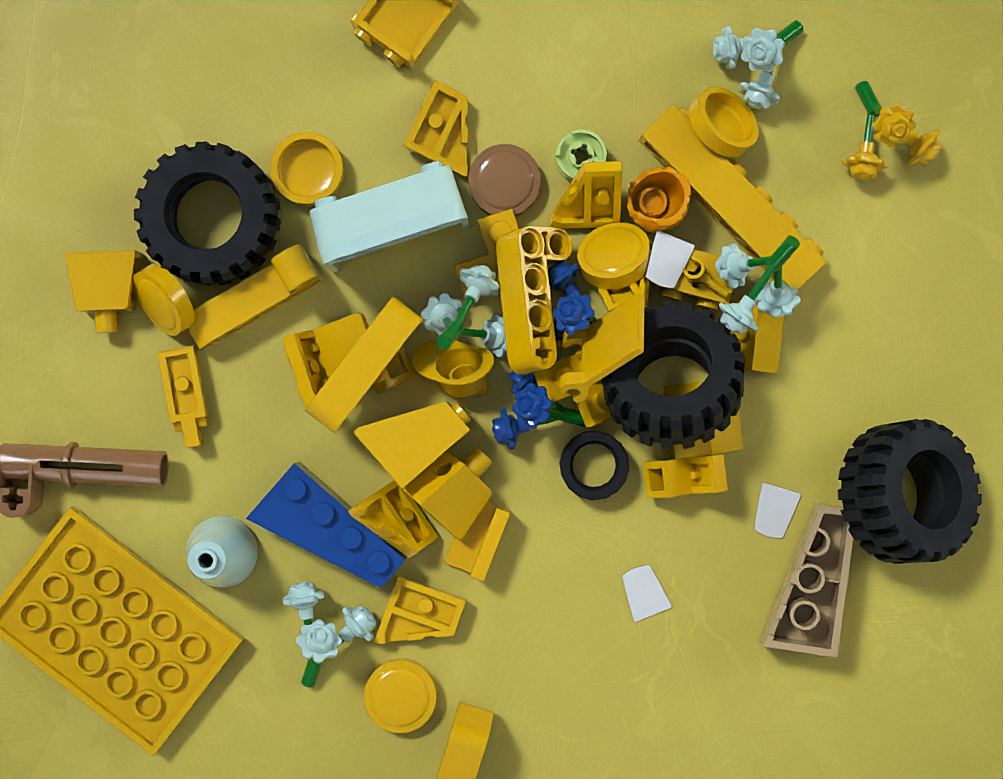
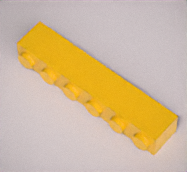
(730, 197)

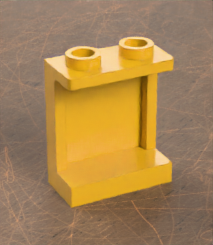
(401, 26)

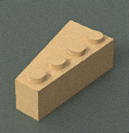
(814, 590)

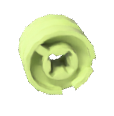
(573, 142)

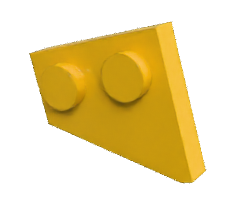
(441, 128)
(395, 519)
(419, 613)

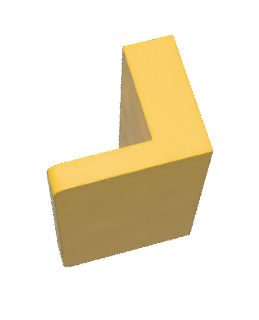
(762, 346)
(479, 543)

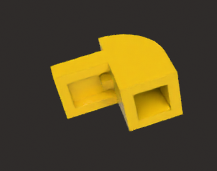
(685, 476)

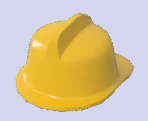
(459, 369)

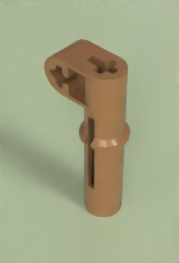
(34, 464)

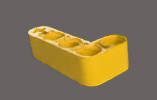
(526, 294)
(254, 297)
(363, 364)
(466, 743)

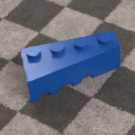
(318, 520)

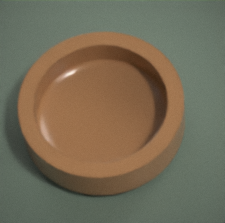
(504, 179)

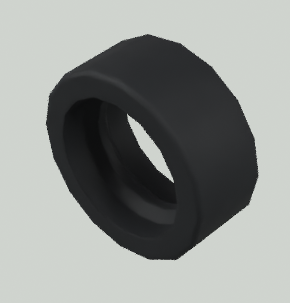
(597, 492)

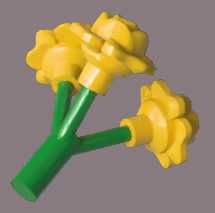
(891, 127)

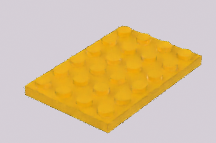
(114, 630)

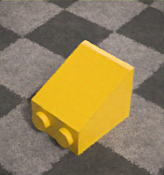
(414, 439)

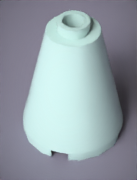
(221, 552)

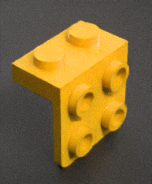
(320, 351)

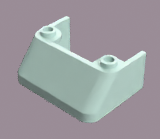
(387, 214)

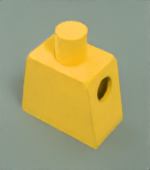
(104, 284)
(452, 491)

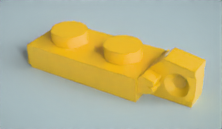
(184, 393)

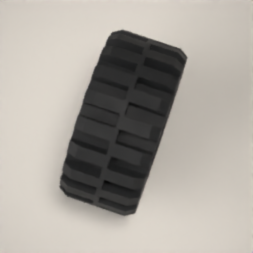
(173, 180)
(687, 416)
(943, 484)

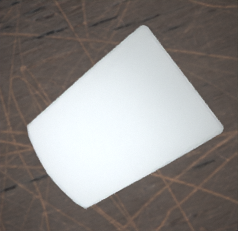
(668, 259)
(775, 510)
(644, 593)

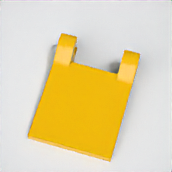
(605, 346)

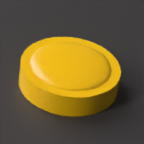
(723, 122)
(306, 168)
(614, 255)
(163, 299)
(400, 695)

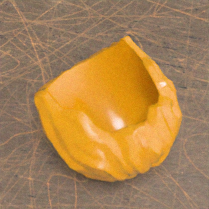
(658, 199)

